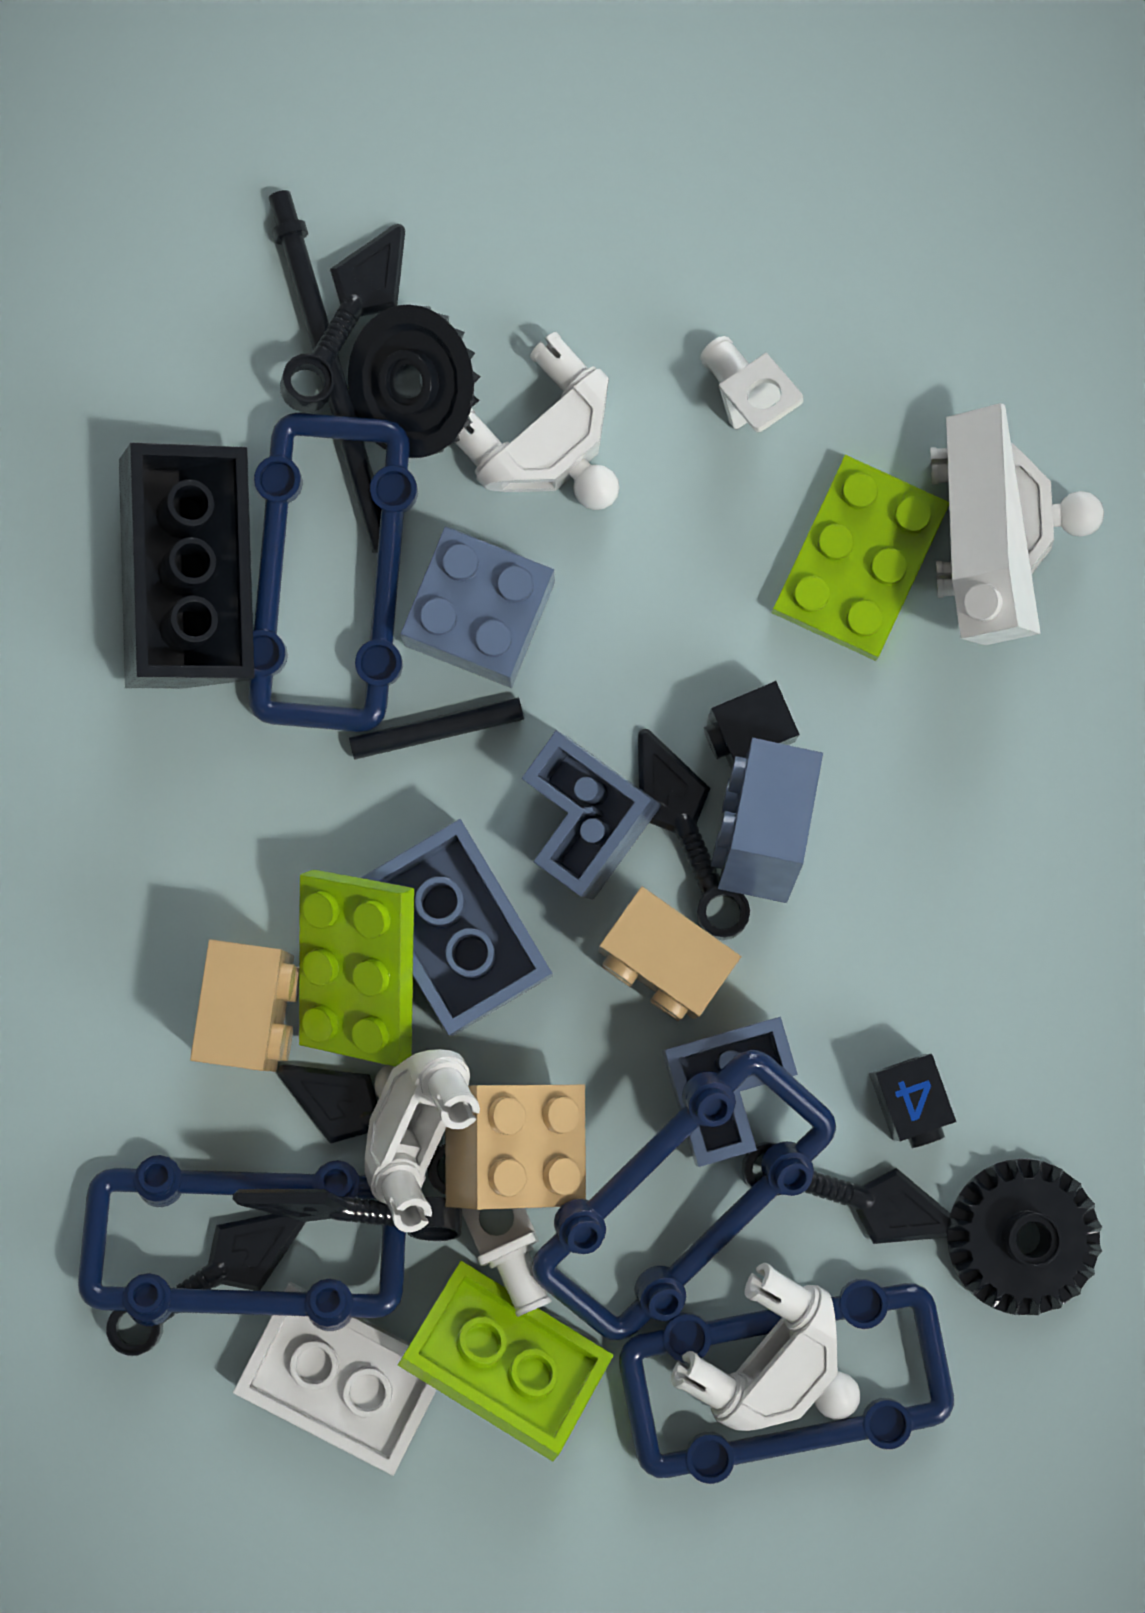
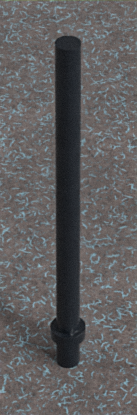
(291, 234)

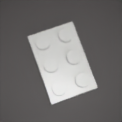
(338, 1385)

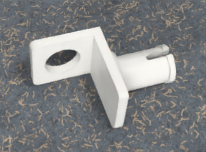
(750, 388)
(511, 1257)

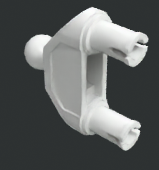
(557, 442)
(1077, 513)
(407, 1125)
(786, 1370)

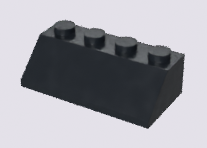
(185, 565)

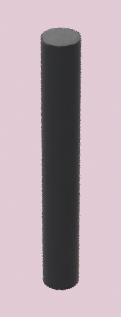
(436, 728)

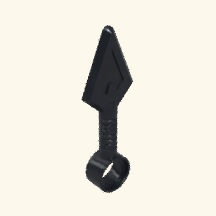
(365, 286)
(682, 800)
(342, 1105)
(321, 1204)
(888, 1206)
(240, 1257)

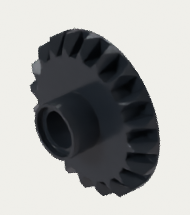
(387, 372)
(986, 1227)

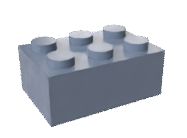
(466, 933)

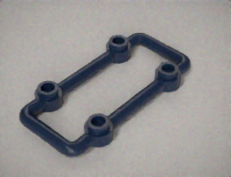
(394, 493)
(707, 1102)
(151, 1299)
(712, 1457)

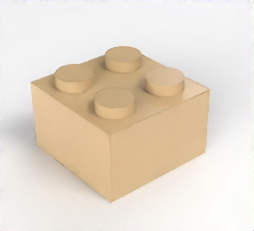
(667, 956)
(245, 1006)
(519, 1150)

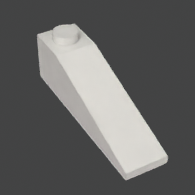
(988, 531)

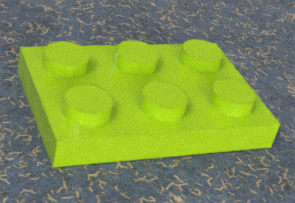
(860, 557)
(356, 967)
(508, 1369)

